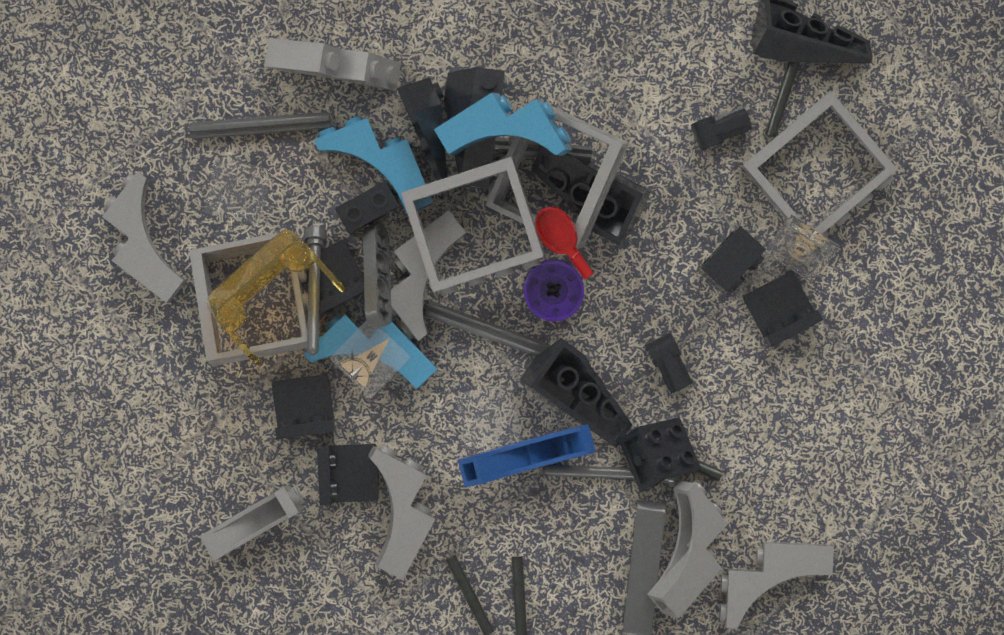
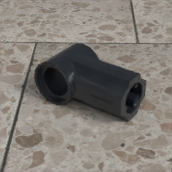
(715, 130)
(667, 358)

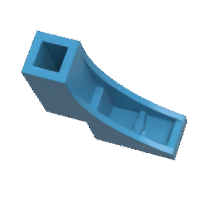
(492, 118)
(393, 162)
(340, 329)

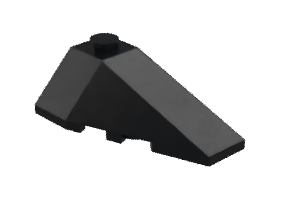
(793, 37)
(462, 91)
(425, 112)
(572, 181)
(570, 383)

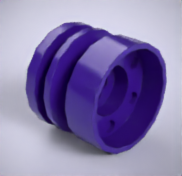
(550, 306)

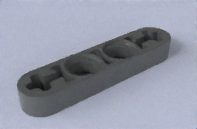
(377, 275)

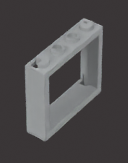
(597, 193)
(860, 198)
(199, 262)
(500, 268)

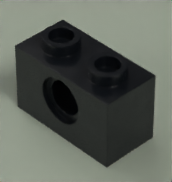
(367, 207)

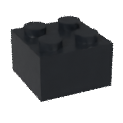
(731, 260)

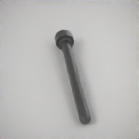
(315, 238)
(596, 472)

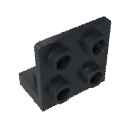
(344, 268)
(781, 309)
(303, 406)
(659, 453)
(347, 474)

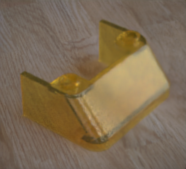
(230, 296)

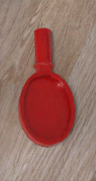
(561, 237)

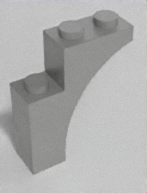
(332, 63)
(138, 253)
(408, 295)
(252, 521)
(407, 522)
(692, 561)
(778, 563)

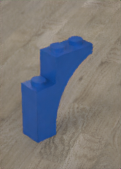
(526, 455)

